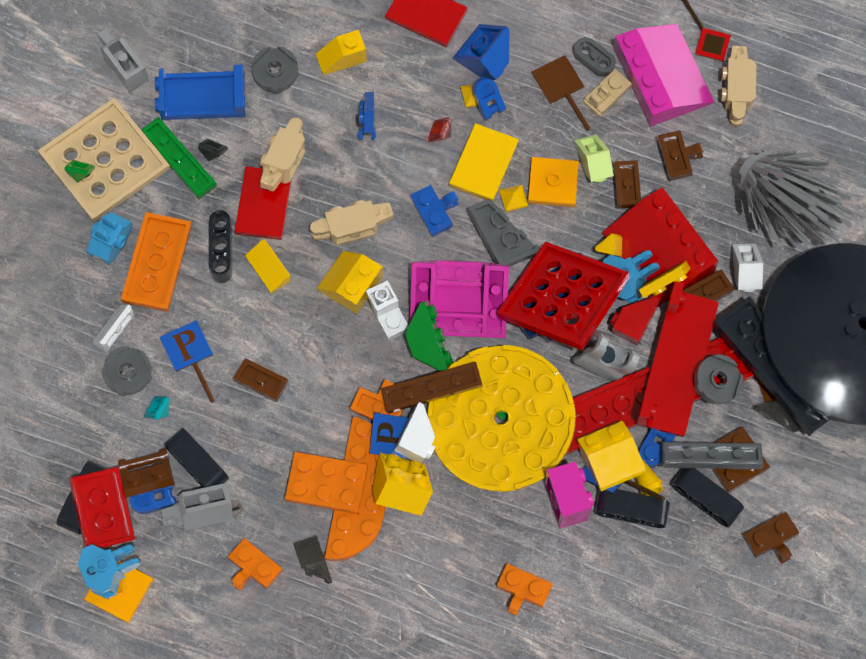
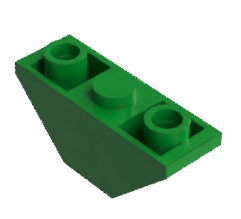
(427, 339)

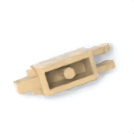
(739, 84)
(283, 156)
(351, 222)

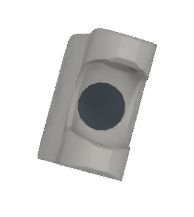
(607, 359)

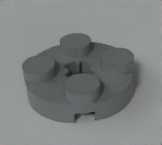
(275, 81)
(114, 366)
(705, 382)

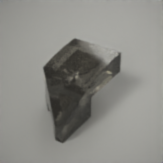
(776, 411)
(312, 558)

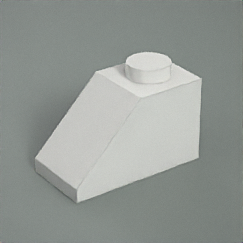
(747, 267)
(417, 436)

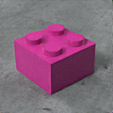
(568, 494)

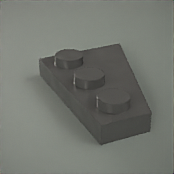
(501, 237)

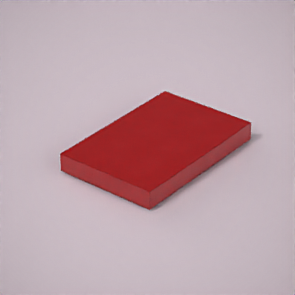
(428, 18)
(260, 210)
(102, 508)

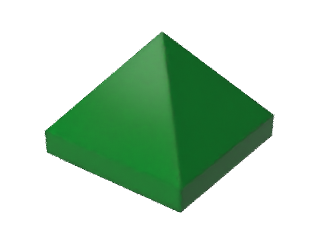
(78, 169)

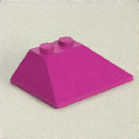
(463, 294)

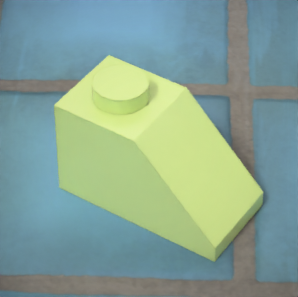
(594, 158)

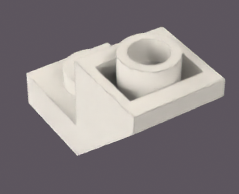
(387, 310)

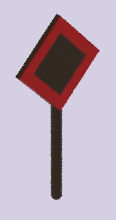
(711, 42)

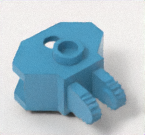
(109, 237)
(637, 276)
(102, 568)

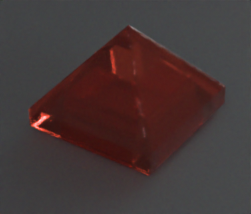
(440, 129)

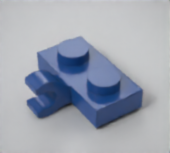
(366, 116)
(434, 210)

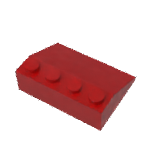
(664, 230)

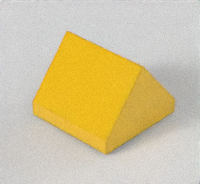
(611, 245)

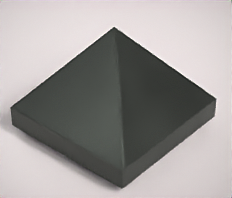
(211, 149)

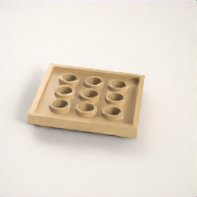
(115, 191)

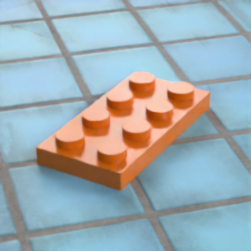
(156, 262)

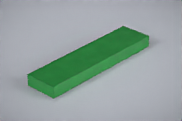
(179, 158)

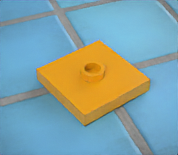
(553, 182)
(128, 597)

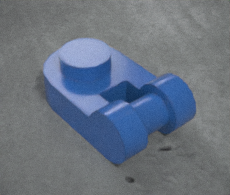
(485, 91)
(652, 451)
(146, 502)

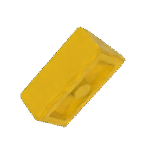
(268, 266)

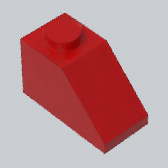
(634, 320)

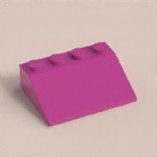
(661, 72)

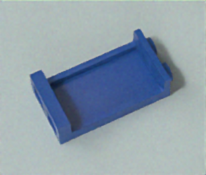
(201, 94)

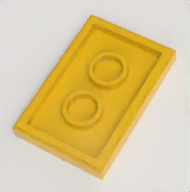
(483, 162)

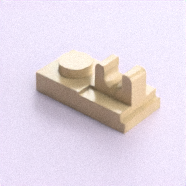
(607, 93)

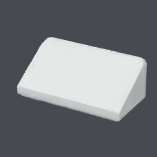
(114, 327)

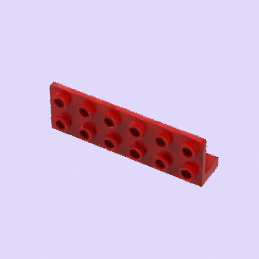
(678, 353)

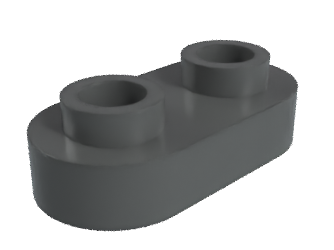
(597, 56)

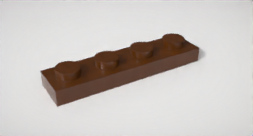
(432, 387)

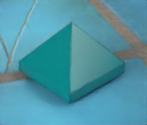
(157, 408)

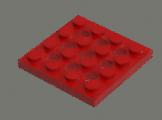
(567, 308)

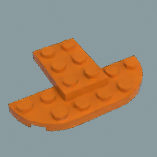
(343, 488)

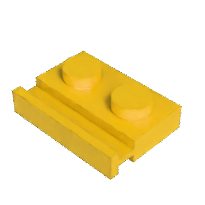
(658, 284)

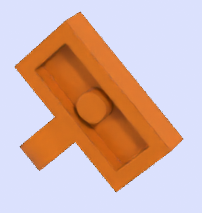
(368, 403)
(253, 565)
(523, 588)

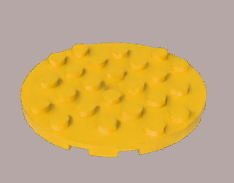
(510, 453)

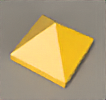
(468, 97)
(513, 198)

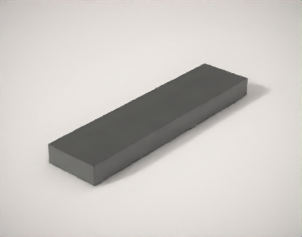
(712, 455)

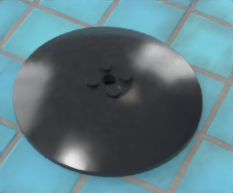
(815, 330)

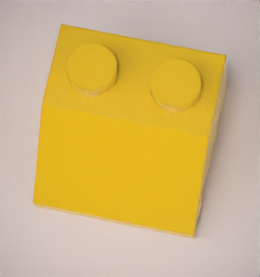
(350, 279)
(611, 455)

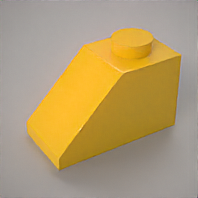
(342, 53)

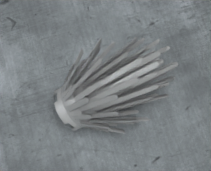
(773, 184)

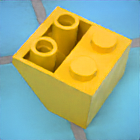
(401, 484)

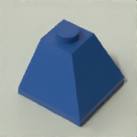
(485, 51)

